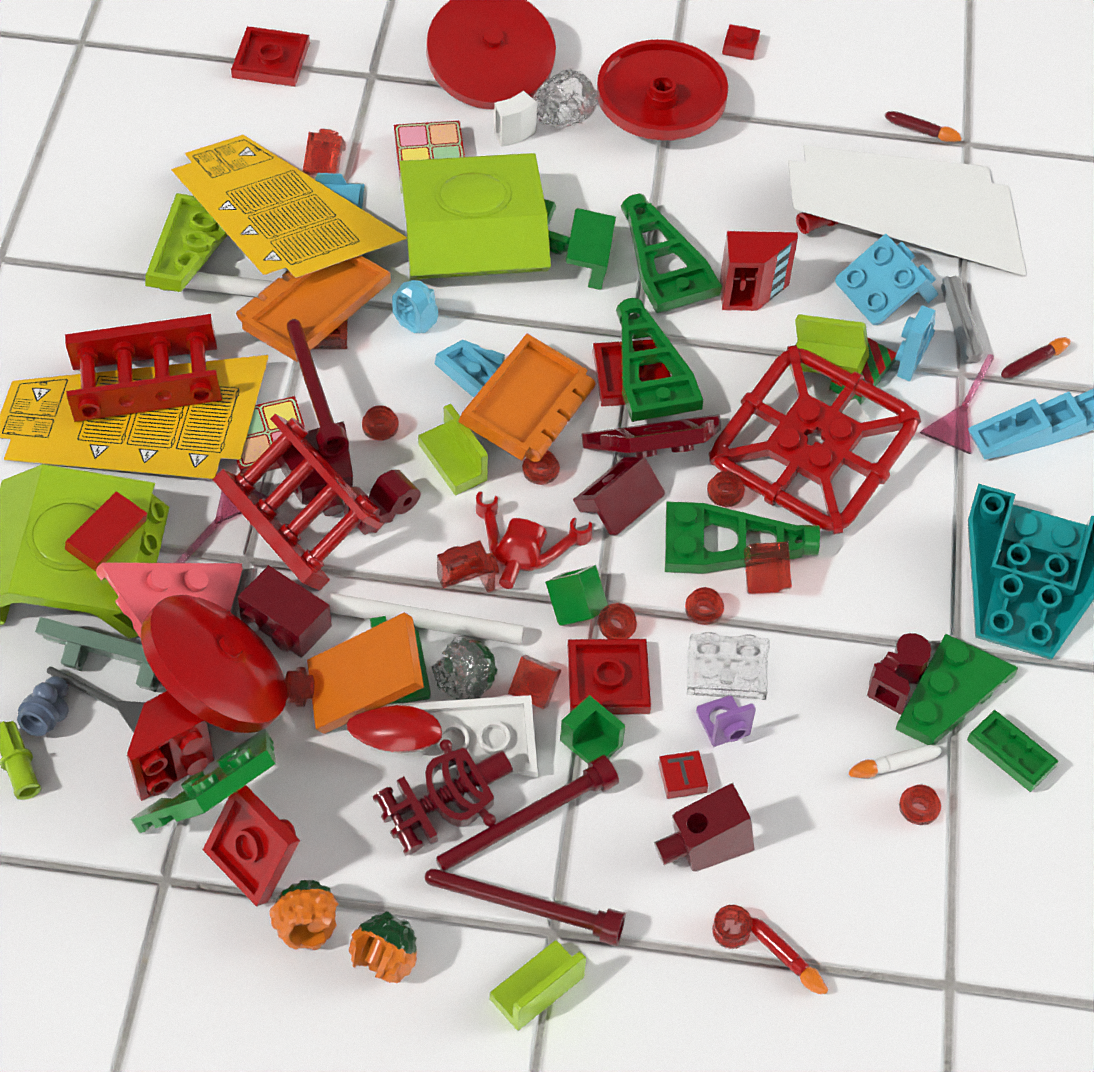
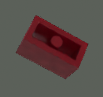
(284, 611)

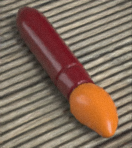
(944, 133)
(1036, 357)

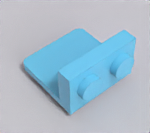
(885, 280)

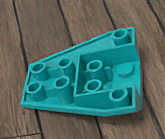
(1027, 573)

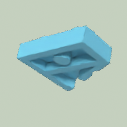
(918, 336)
(469, 365)

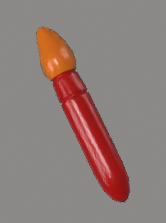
(787, 955)

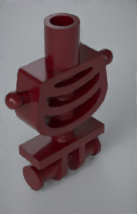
(479, 775)

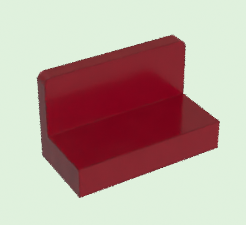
(621, 494)

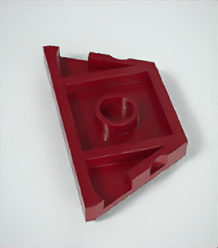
(648, 438)

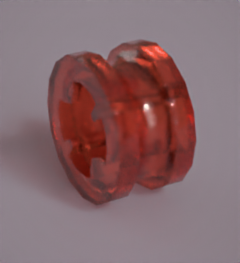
(723, 937)

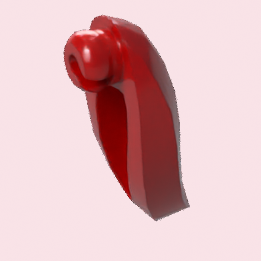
(396, 729)

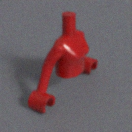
(523, 542)

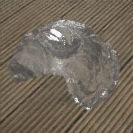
(566, 99)

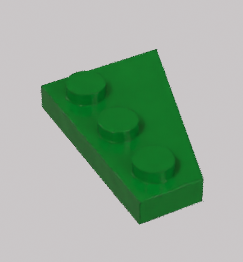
(951, 688)

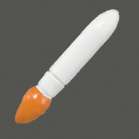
(895, 761)

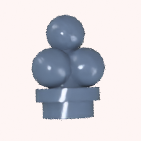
(44, 707)

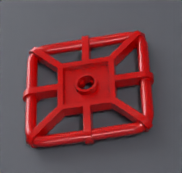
(818, 461)

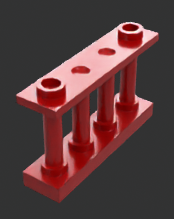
(138, 343)
(263, 512)

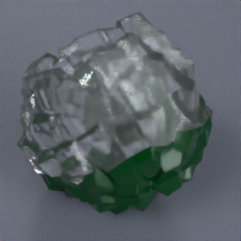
(466, 670)

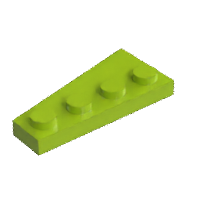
(184, 245)

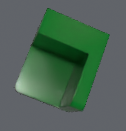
(576, 595)
(592, 731)

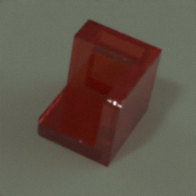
(767, 568)

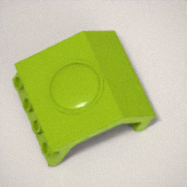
(474, 216)
(37, 518)

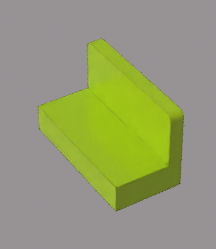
(834, 340)
(455, 453)
(538, 984)

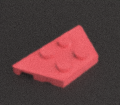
(146, 584)

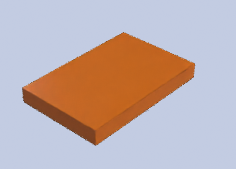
(365, 672)

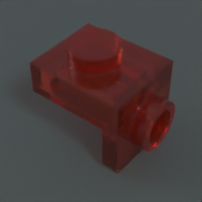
(323, 152)
(465, 563)

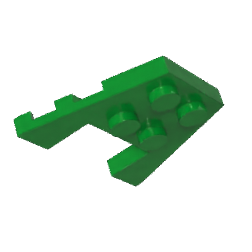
(206, 791)

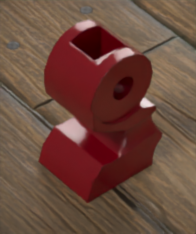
(391, 495)
(895, 672)

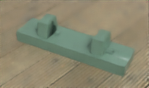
(81, 641)

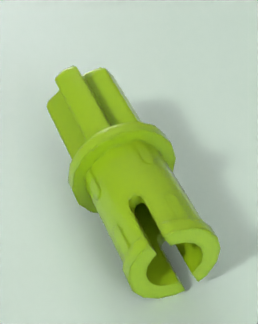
(17, 762)

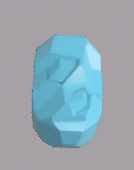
(415, 306)

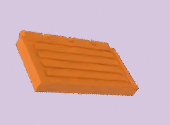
(315, 299)
(528, 399)

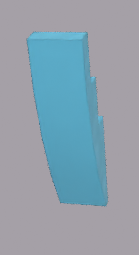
(1034, 425)

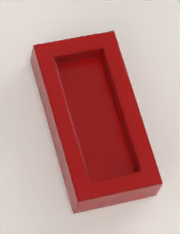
(106, 531)

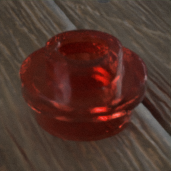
(382, 416)
(548, 463)
(725, 481)
(708, 598)
(620, 613)
(299, 686)
(923, 795)

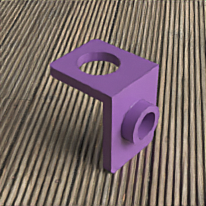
(729, 725)

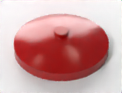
(490, 50)
(662, 89)
(213, 664)

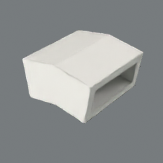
(515, 119)

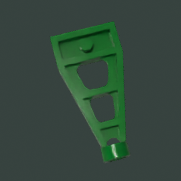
(675, 287)
(658, 396)
(685, 537)

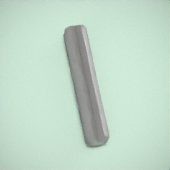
(962, 319)

